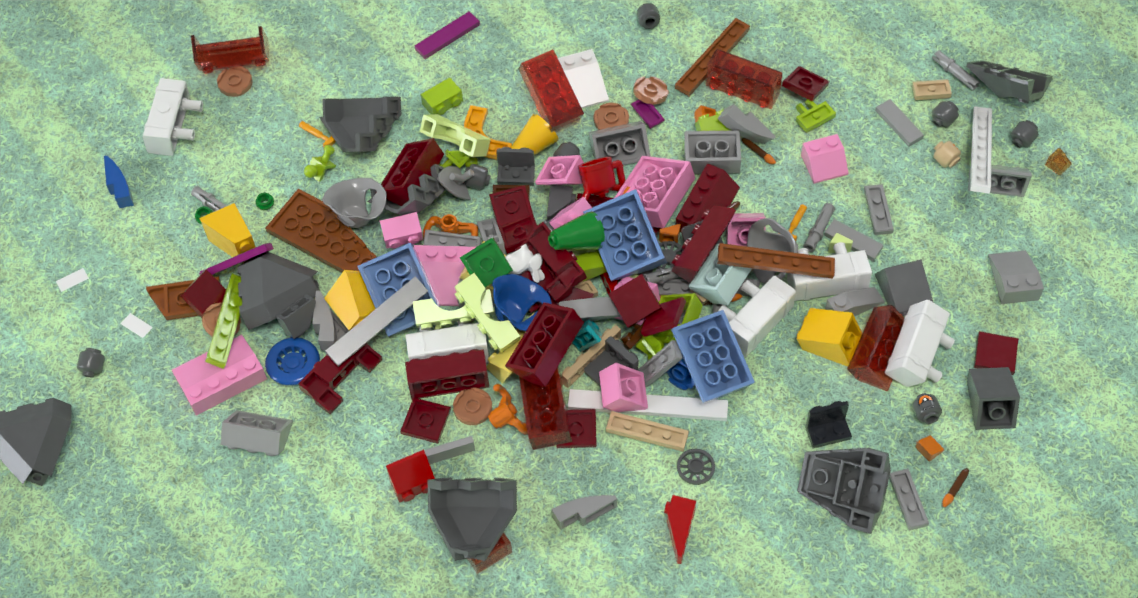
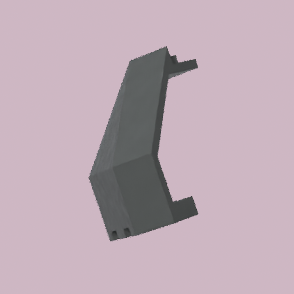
(360, 122)
(418, 196)
(271, 286)
(34, 438)
(471, 513)

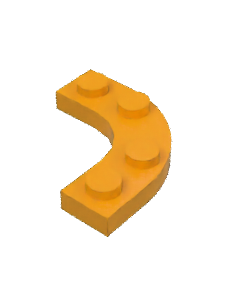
(474, 121)

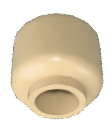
(946, 154)

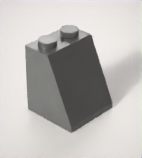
(904, 285)
(993, 398)

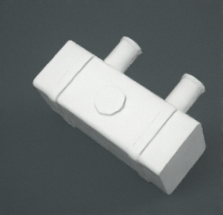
(167, 117)
(851, 273)
(760, 313)
(446, 341)
(918, 344)

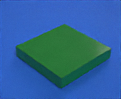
(486, 262)

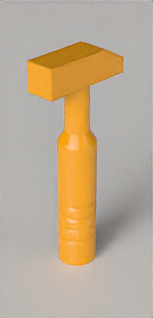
(328, 140)
(797, 218)

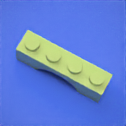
(445, 129)
(429, 314)
(501, 333)

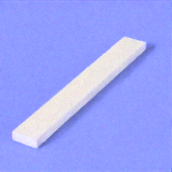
(981, 150)
(657, 406)

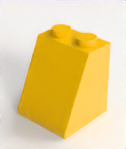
(228, 231)
(350, 298)
(830, 335)

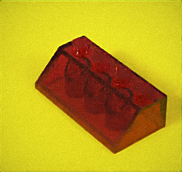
(876, 347)

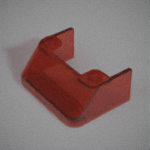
(231, 53)

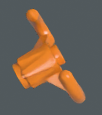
(449, 224)
(506, 412)

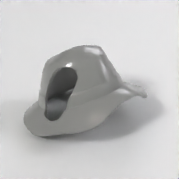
(349, 201)
(766, 240)

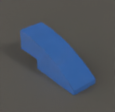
(117, 184)

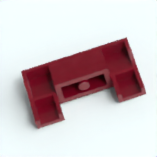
(560, 262)
(326, 376)

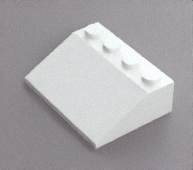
(585, 78)

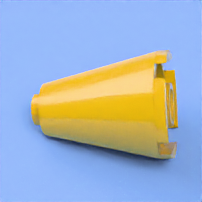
(535, 135)

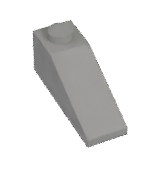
(488, 229)
(855, 301)

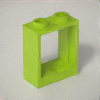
(693, 308)

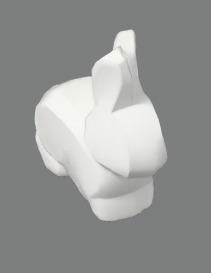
(525, 260)

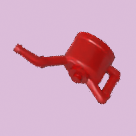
(599, 176)

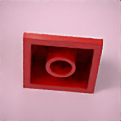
(410, 476)

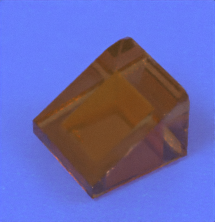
(1058, 162)

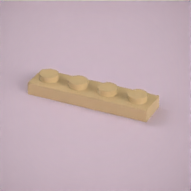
(572, 373)
(647, 431)

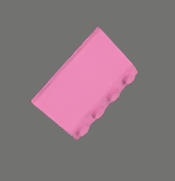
(660, 186)
(443, 269)
(211, 385)

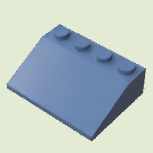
(629, 237)
(389, 274)
(713, 356)

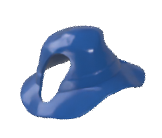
(514, 297)

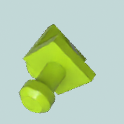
(458, 158)
(319, 164)
(650, 345)

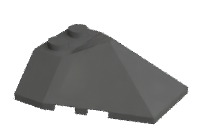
(1011, 81)
(847, 484)

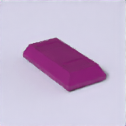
(648, 113)

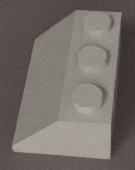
(621, 142)
(713, 147)
(1008, 180)
(255, 432)

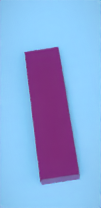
(447, 35)
(240, 258)

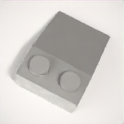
(1016, 277)

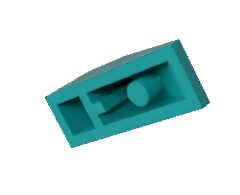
(587, 336)

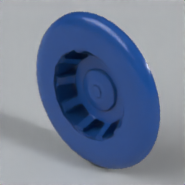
(293, 364)

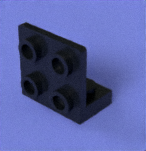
(828, 424)

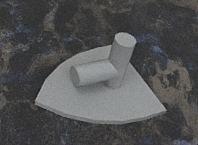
(454, 181)

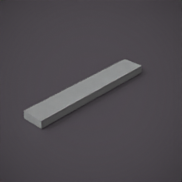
(376, 321)

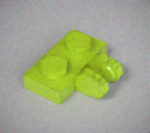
(814, 116)

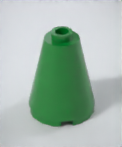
(578, 234)

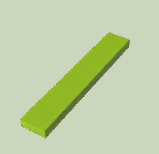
(225, 325)

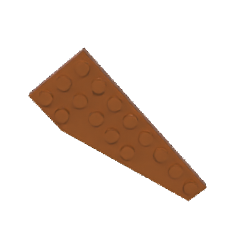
(319, 233)

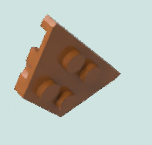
(170, 302)

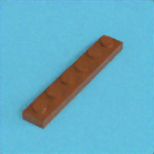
(698, 71)
(776, 260)

